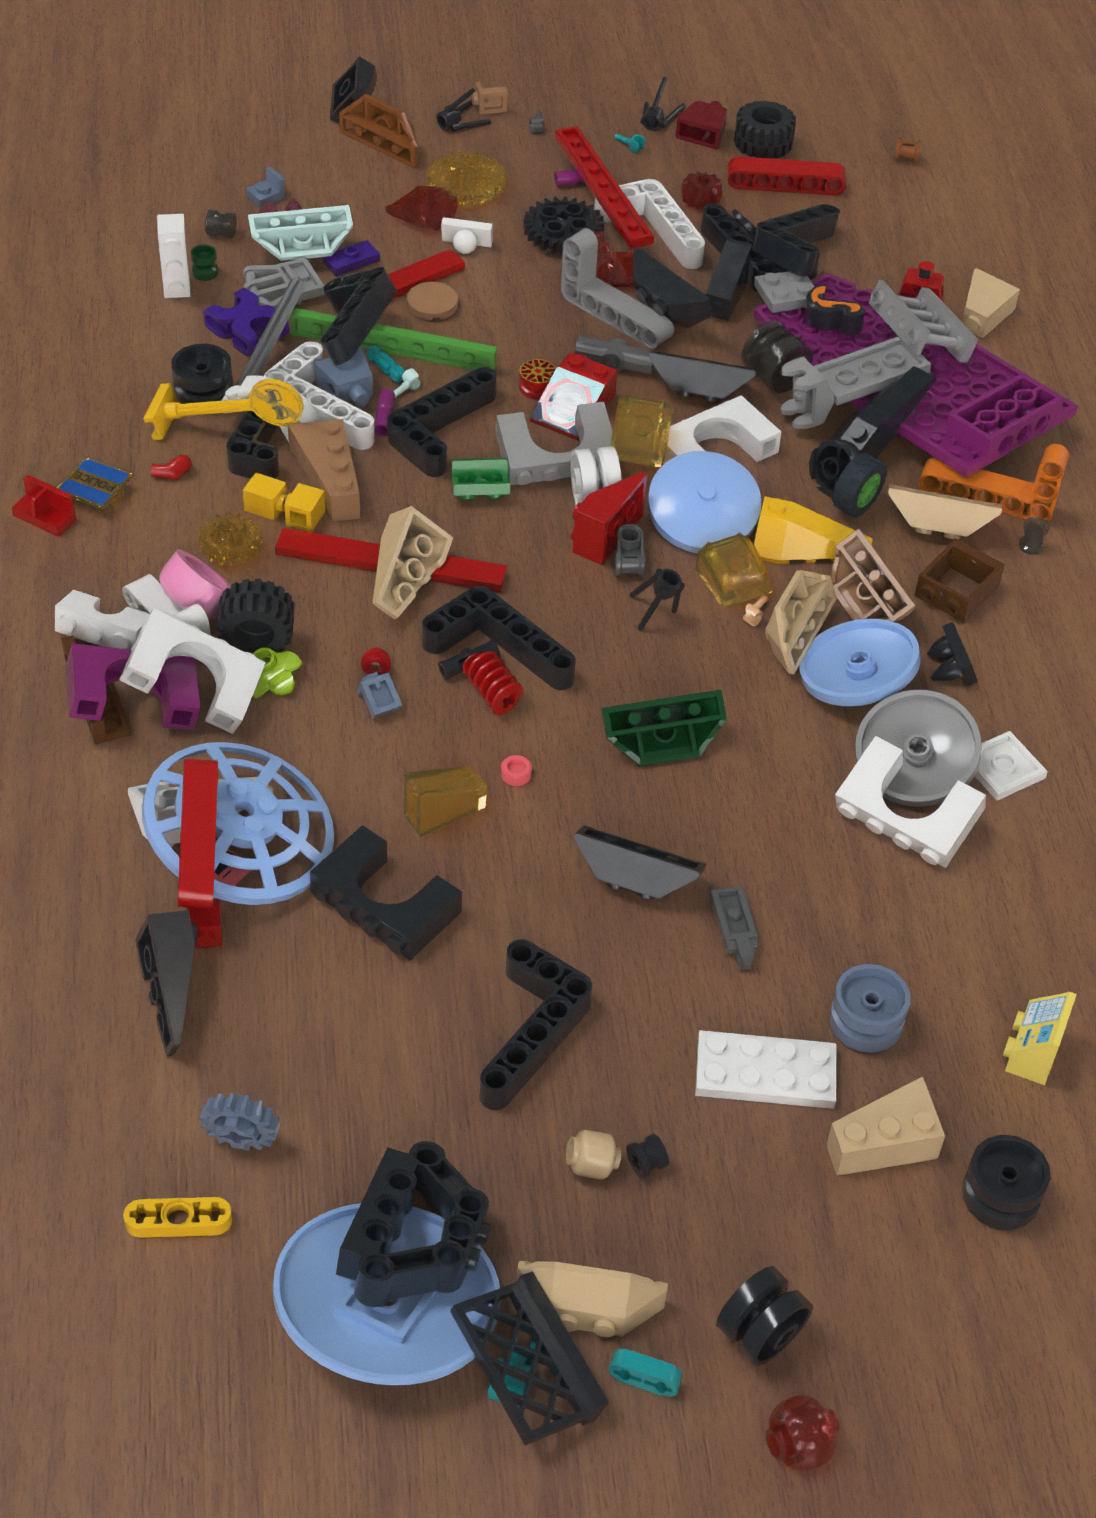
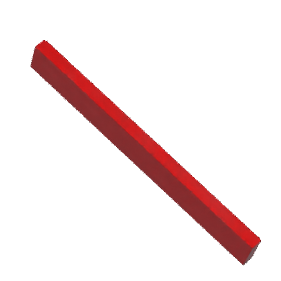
(604, 187)
(365, 556)

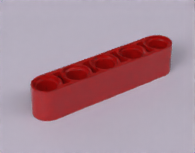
(786, 175)
(198, 833)

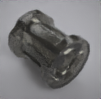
(1035, 530)

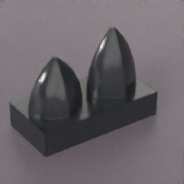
(957, 666)

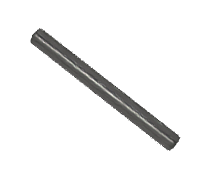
(273, 330)

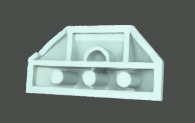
(302, 232)

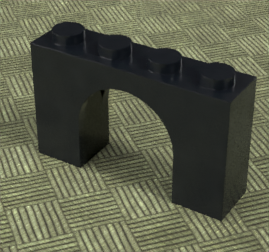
(401, 926)

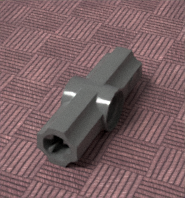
(615, 354)

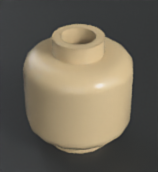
(593, 1154)

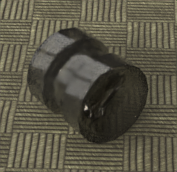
(220, 223)

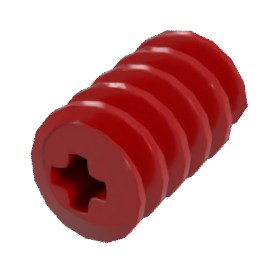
(493, 681)

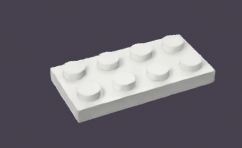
(766, 1069)

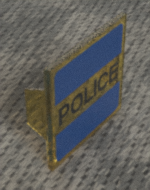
(96, 483)

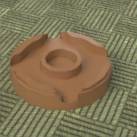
(432, 301)

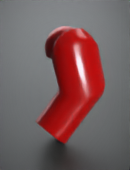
(173, 470)

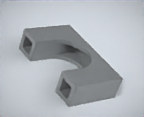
(531, 463)

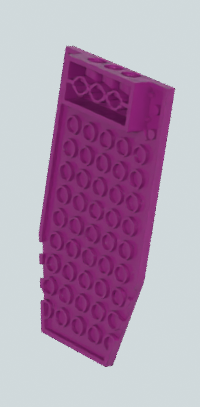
(971, 409)

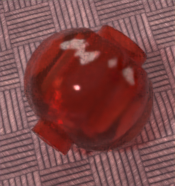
(802, 1429)

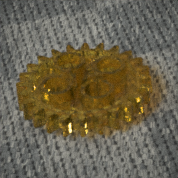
(468, 177)

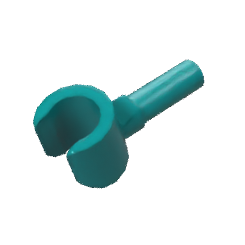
(636, 142)

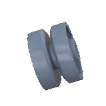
(869, 1008)

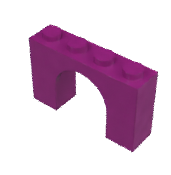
(94, 667)

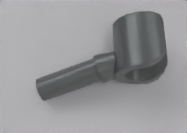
(536, 124)

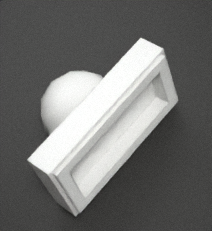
(466, 234)

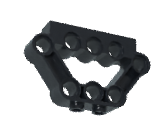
(379, 1221)

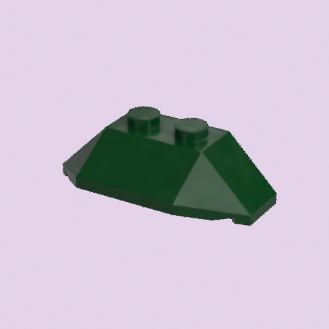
(665, 727)

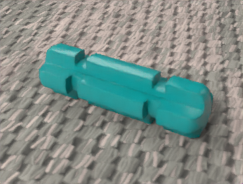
(385, 363)

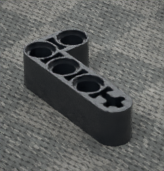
(249, 448)

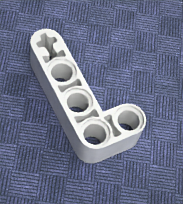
(148, 594)

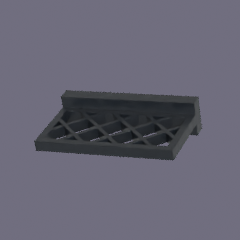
(552, 1348)

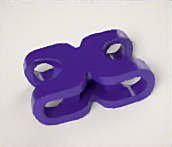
(242, 322)

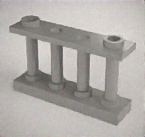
(923, 321)

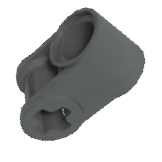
(630, 551)

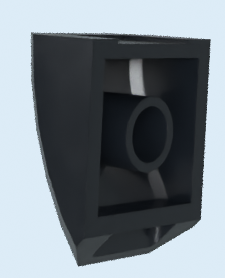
(352, 85)

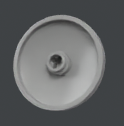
(937, 744)

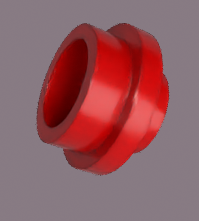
(376, 655)

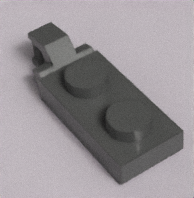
(735, 924)

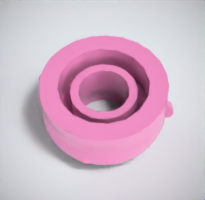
(192, 582)

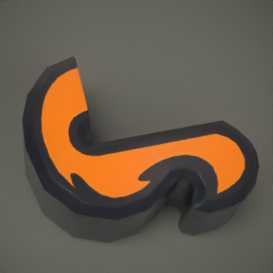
(833, 314)

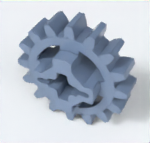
(239, 1121)

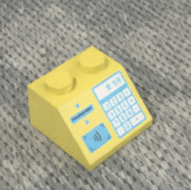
(1038, 1036)

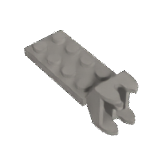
(845, 379)

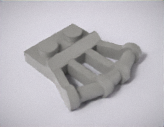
(272, 280)

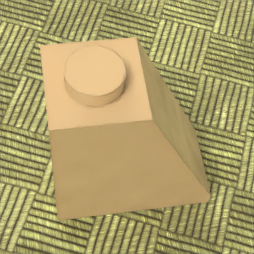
(988, 303)

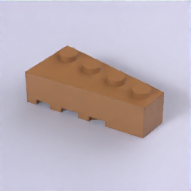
(327, 462)

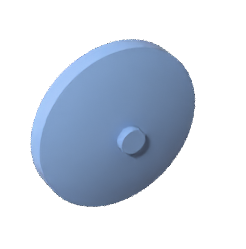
(703, 500)
(860, 662)

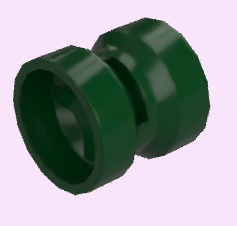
(204, 263)

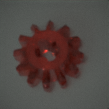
(701, 190)

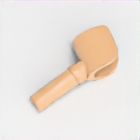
(754, 614)

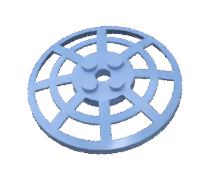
(242, 831)

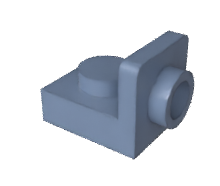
(267, 191)
(379, 694)

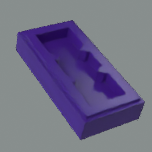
(352, 258)

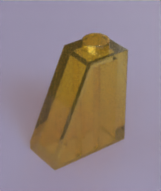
(442, 797)

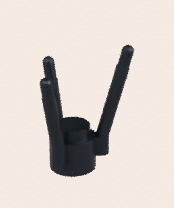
(451, 115)
(653, 116)
(665, 586)

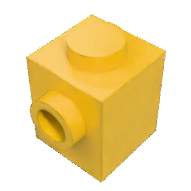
(264, 496)
(304, 507)

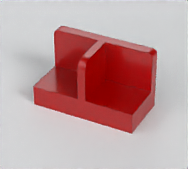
(45, 507)

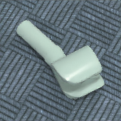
(410, 380)

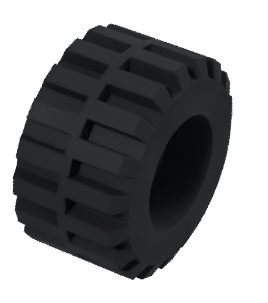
(764, 129)
(256, 616)

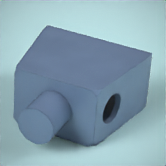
(346, 381)

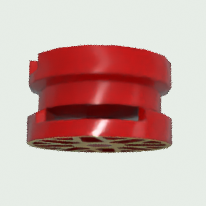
(535, 378)

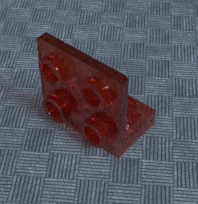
(613, 267)

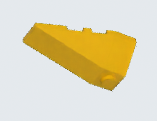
(796, 533)

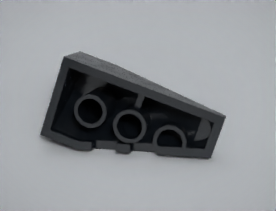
(880, 418)
(165, 958)

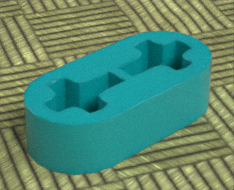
(645, 1372)

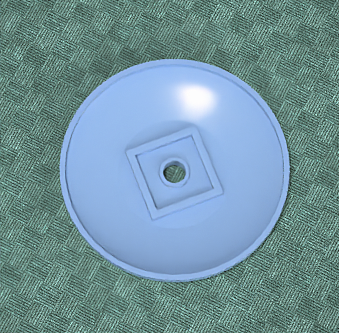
(375, 1345)

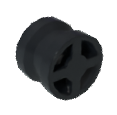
(647, 1155)

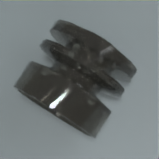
(770, 350)

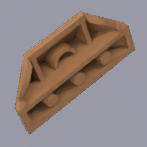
(866, 583)

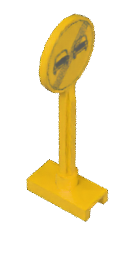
(269, 399)

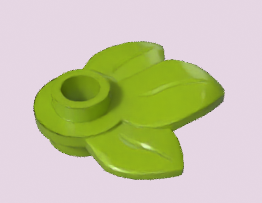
(277, 672)

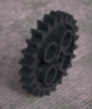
(558, 220)

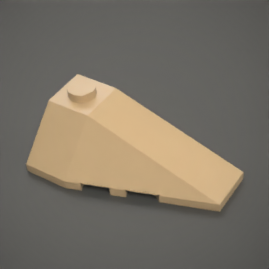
(407, 557)

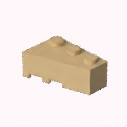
(887, 1132)

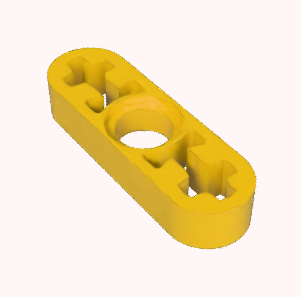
(166, 1206)

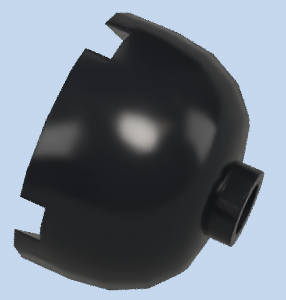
(830, 461)

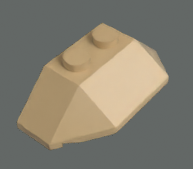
(942, 512)
(799, 617)
(597, 1297)

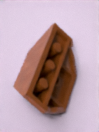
(380, 128)

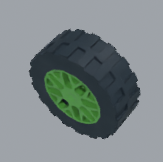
(859, 485)

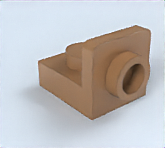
(489, 99)

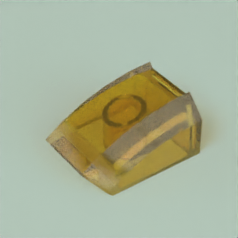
(641, 430)
(733, 570)

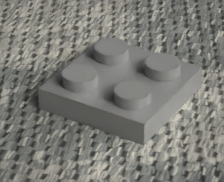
(783, 290)

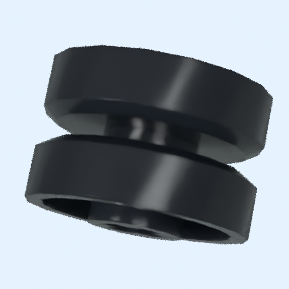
(201, 373)
(1006, 1182)
(764, 1315)

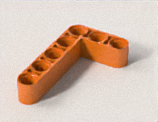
(1017, 496)

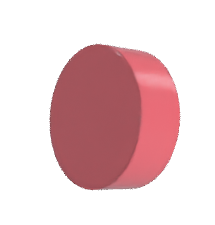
(516, 770)

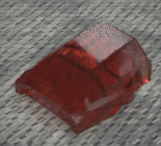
(424, 207)

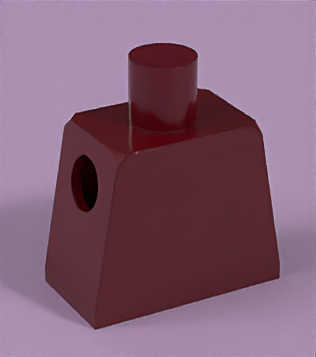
(702, 124)

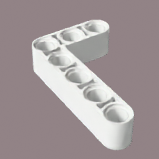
(667, 218)
(299, 372)

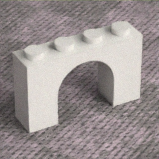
(731, 420)
(233, 670)
(933, 836)

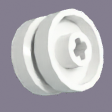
(593, 472)

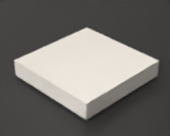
(1007, 766)

